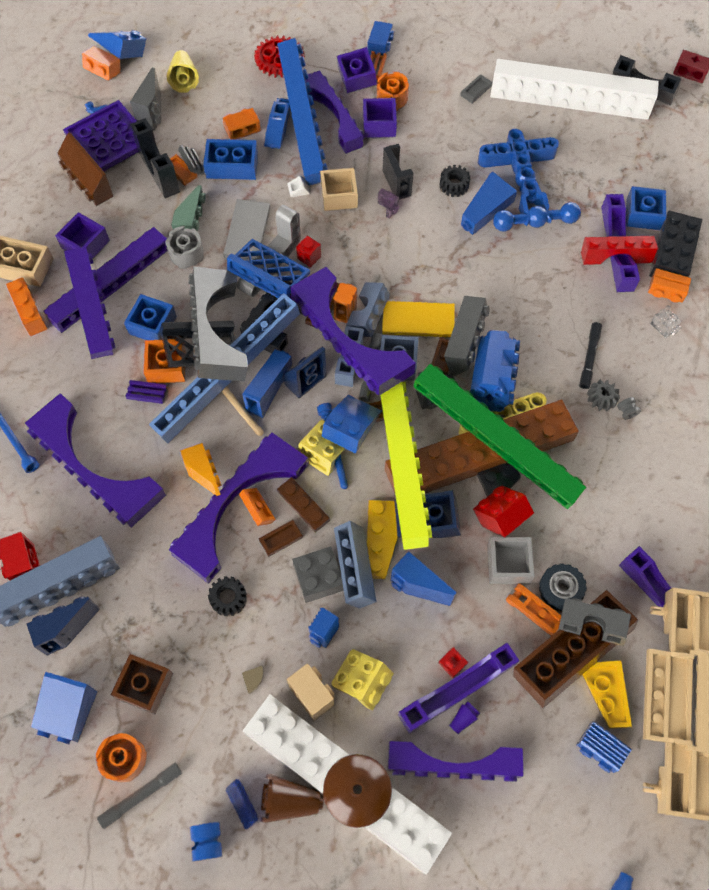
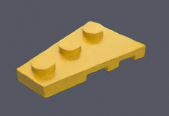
(609, 692)

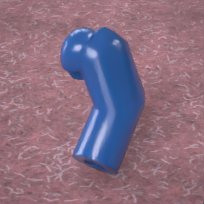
(90, 108)

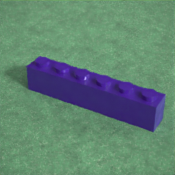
(88, 302)

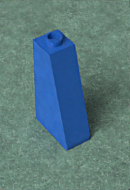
(492, 197)
(266, 383)

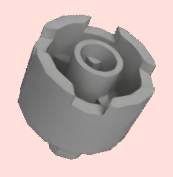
(184, 247)

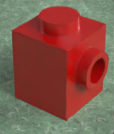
(308, 251)

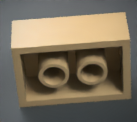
(24, 260)

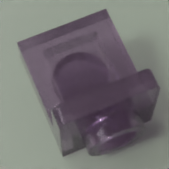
(389, 201)

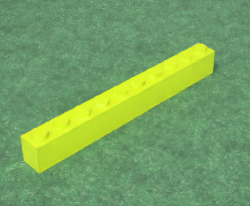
(404, 468)

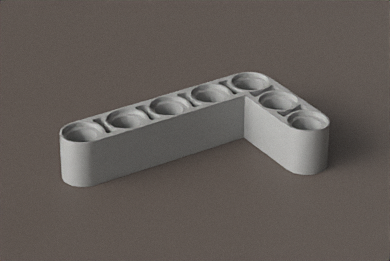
(284, 243)

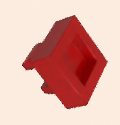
(453, 662)

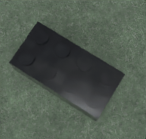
(677, 244)

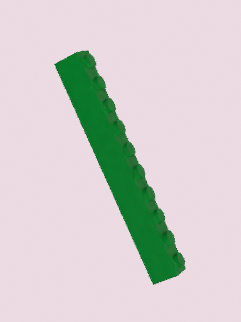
(499, 436)

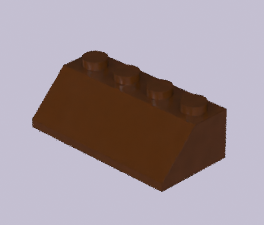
(84, 171)

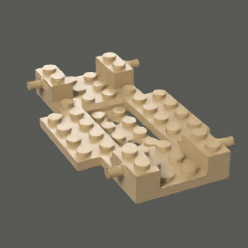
(668, 705)

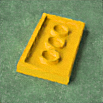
(418, 319)

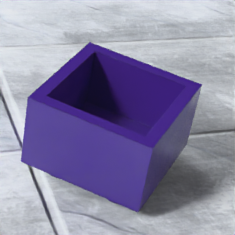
(379, 117)
(82, 233)

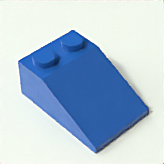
(121, 43)
(350, 423)
(419, 581)

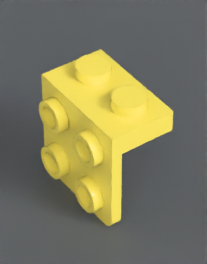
(363, 678)

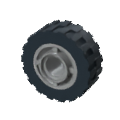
(563, 575)

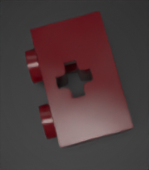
(692, 66)

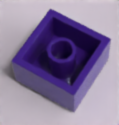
(356, 70)

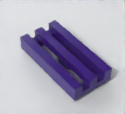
(148, 391)

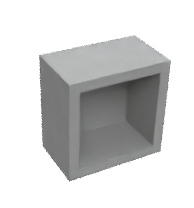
(510, 560)

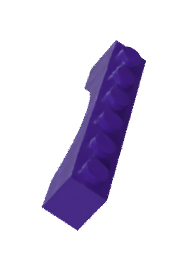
(349, 135)
(623, 267)
(646, 575)
(457, 689)
(504, 762)

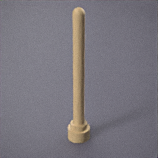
(243, 412)

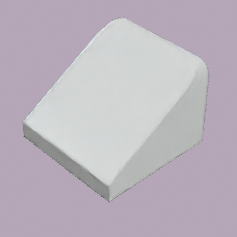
(298, 187)

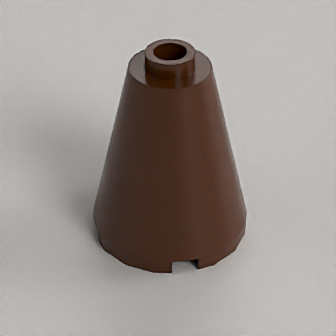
(288, 800)

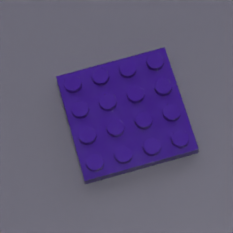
(106, 135)

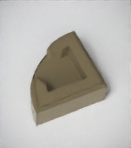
(253, 678)

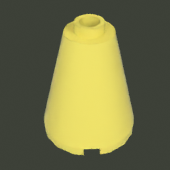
(182, 73)

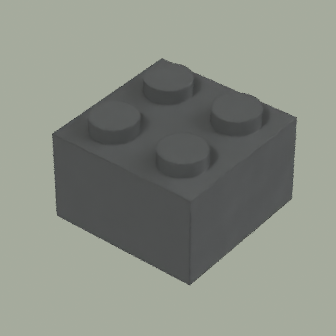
(318, 574)

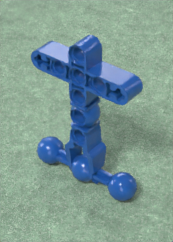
(519, 154)

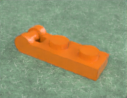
(535, 609)

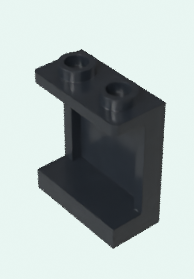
(399, 181)

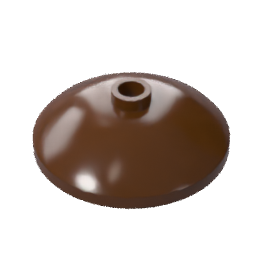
(352, 808)

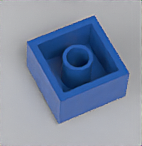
(646, 208)
(147, 316)

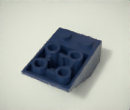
(60, 627)

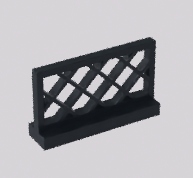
(181, 331)

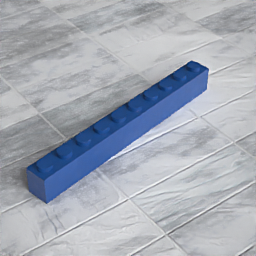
(301, 110)

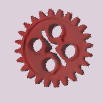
(268, 56)

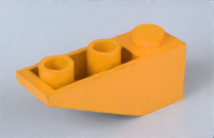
(198, 467)

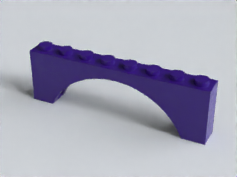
(378, 368)
(128, 499)
(198, 543)

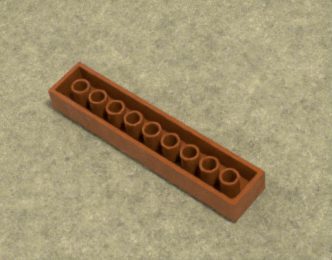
(467, 455)

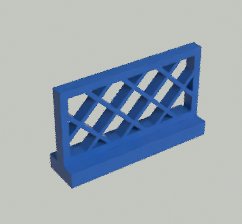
(261, 277)

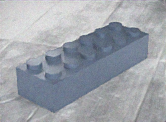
(55, 580)

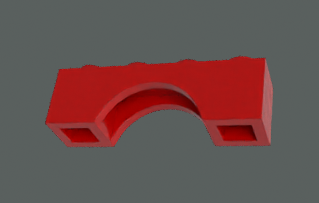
(598, 249)

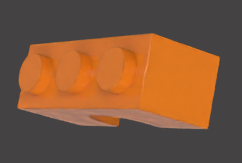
(26, 306)

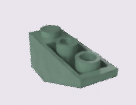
(189, 210)

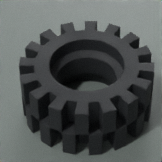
(454, 173)
(236, 604)

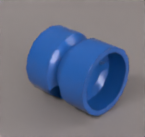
(206, 841)

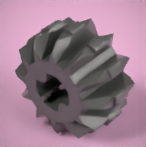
(603, 395)

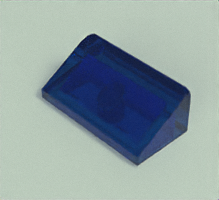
(242, 804)

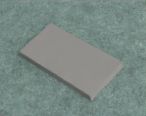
(247, 223)

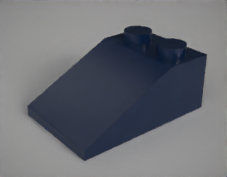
(306, 373)
(442, 515)

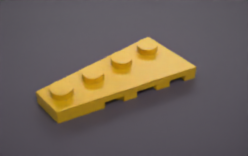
(381, 536)

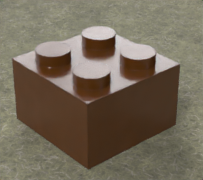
(142, 683)

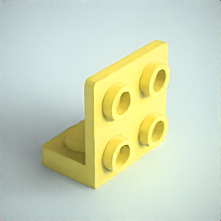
(320, 451)

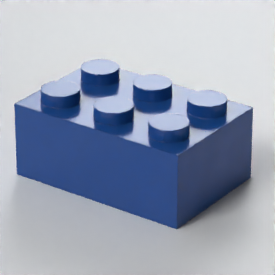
(231, 159)

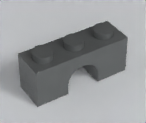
(613, 622)

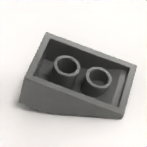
(147, 100)

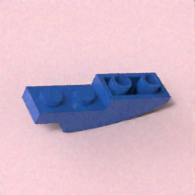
(277, 123)

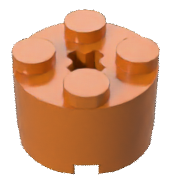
(393, 86)
(112, 767)

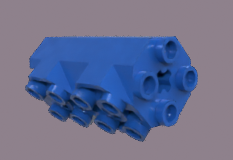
(495, 369)

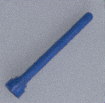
(324, 411)
(29, 463)

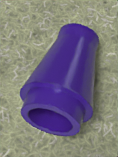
(465, 717)

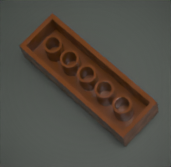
(566, 656)

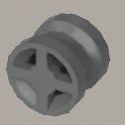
(629, 408)

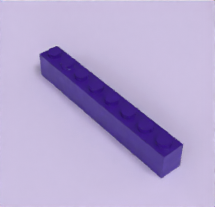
(111, 276)

